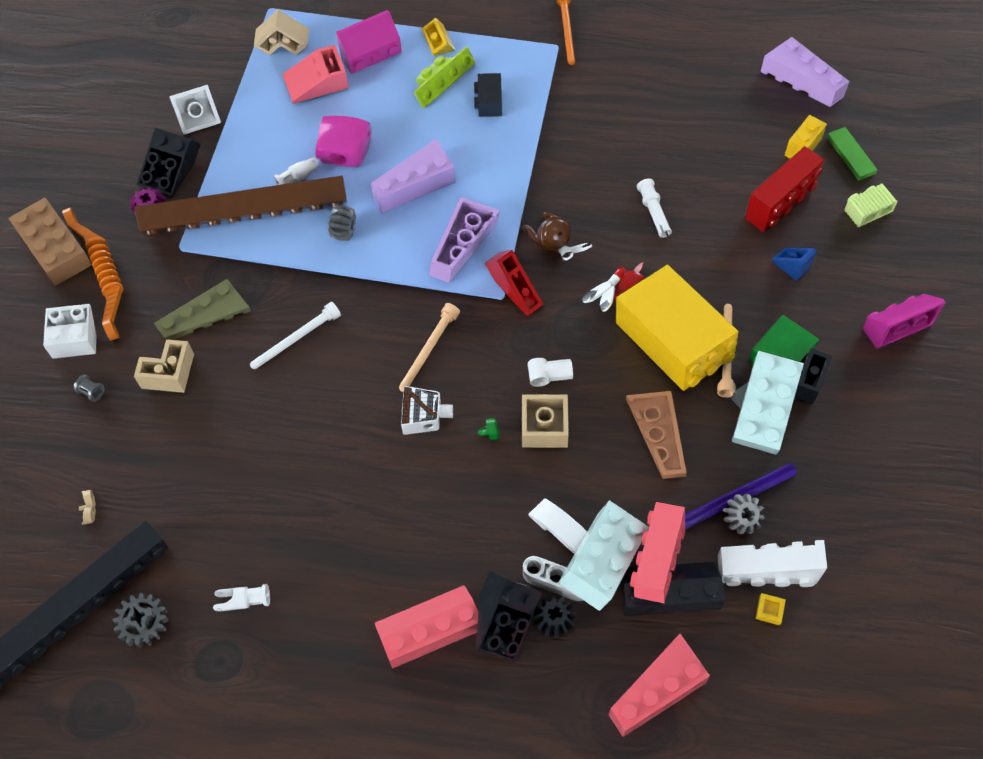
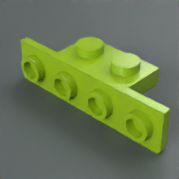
(441, 75)

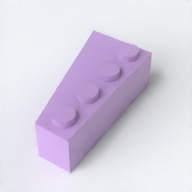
(805, 72)
(414, 177)
(464, 234)

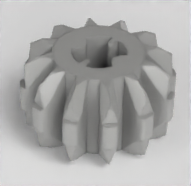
(735, 513)

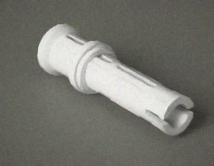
(651, 200)

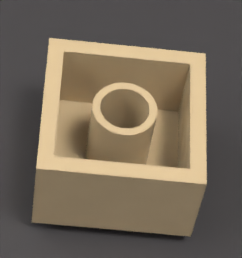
(545, 421)

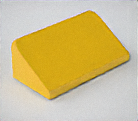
(437, 38)

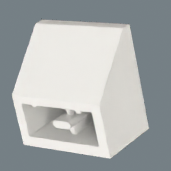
(69, 331)

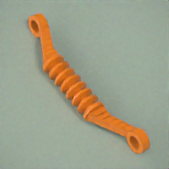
(104, 270)

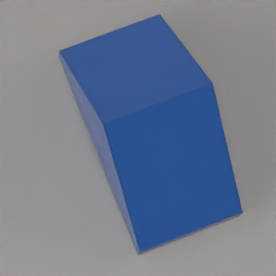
(795, 261)

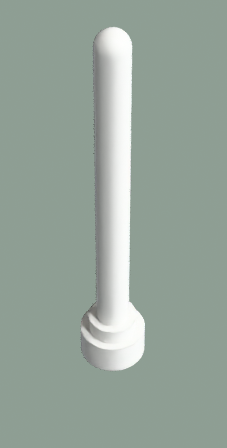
(329, 313)

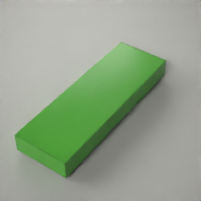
(852, 153)

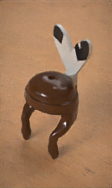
(554, 235)

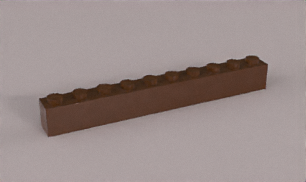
(241, 204)

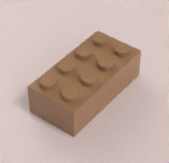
(50, 241)

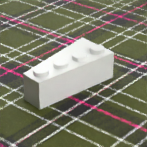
(773, 564)

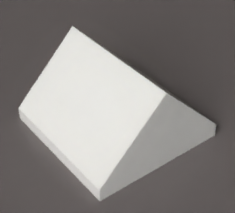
(195, 109)

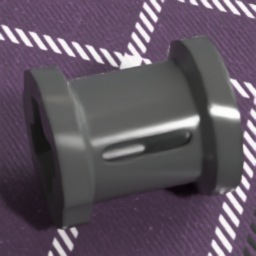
(89, 388)

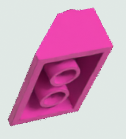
(368, 42)
(902, 319)

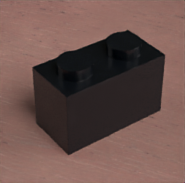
(489, 95)
(812, 376)

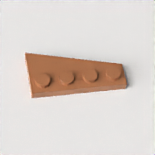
(660, 431)

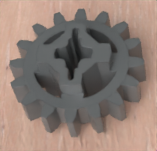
(130, 617)

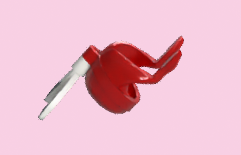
(615, 286)

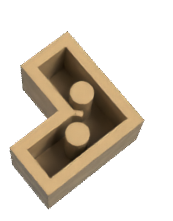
(281, 31)
(170, 371)

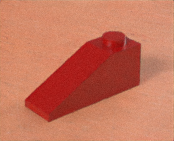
(514, 281)

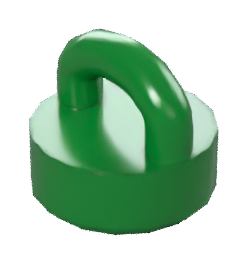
(491, 429)

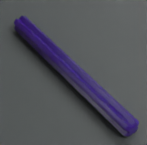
(752, 488)

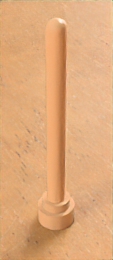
(449, 313)
(726, 386)

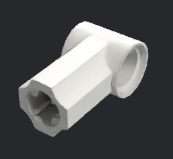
(544, 371)

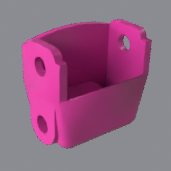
(343, 140)

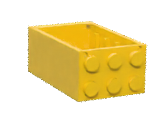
(676, 327)

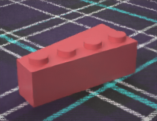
(659, 553)
(663, 684)

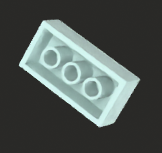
(767, 402)
(604, 555)

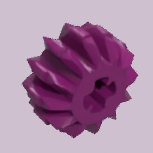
(146, 197)

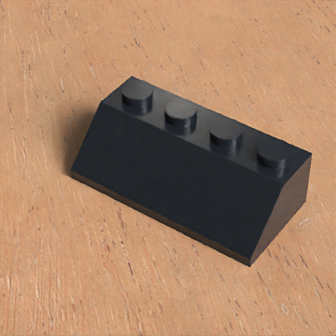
(691, 589)

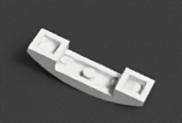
(559, 523)

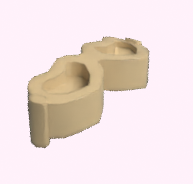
(89, 509)

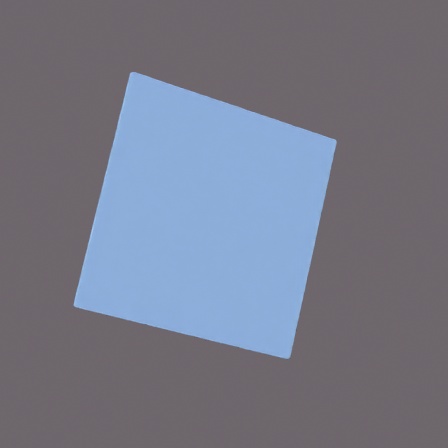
(488, 155)

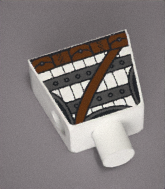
(422, 410)

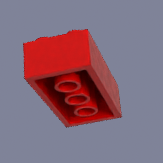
(784, 189)

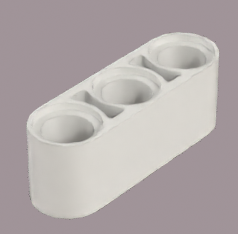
(542, 578)

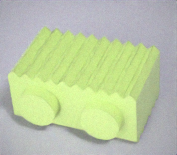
(870, 205)

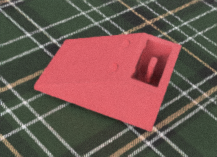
(316, 75)

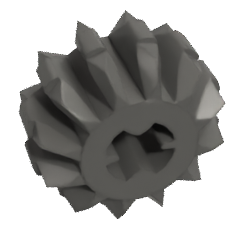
(342, 223)

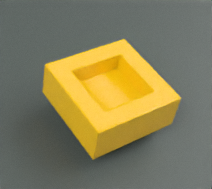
(770, 609)

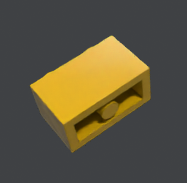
(807, 135)

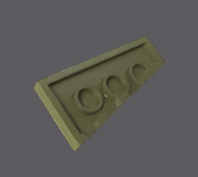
(211, 306)

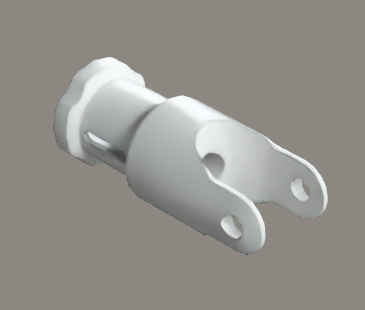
(296, 172)
(243, 597)

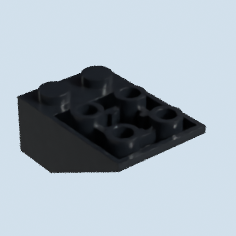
(167, 161)
(504, 615)

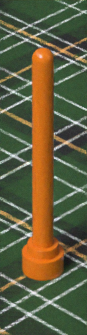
(567, 30)

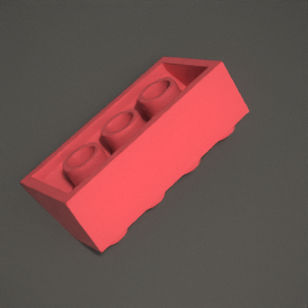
(428, 626)

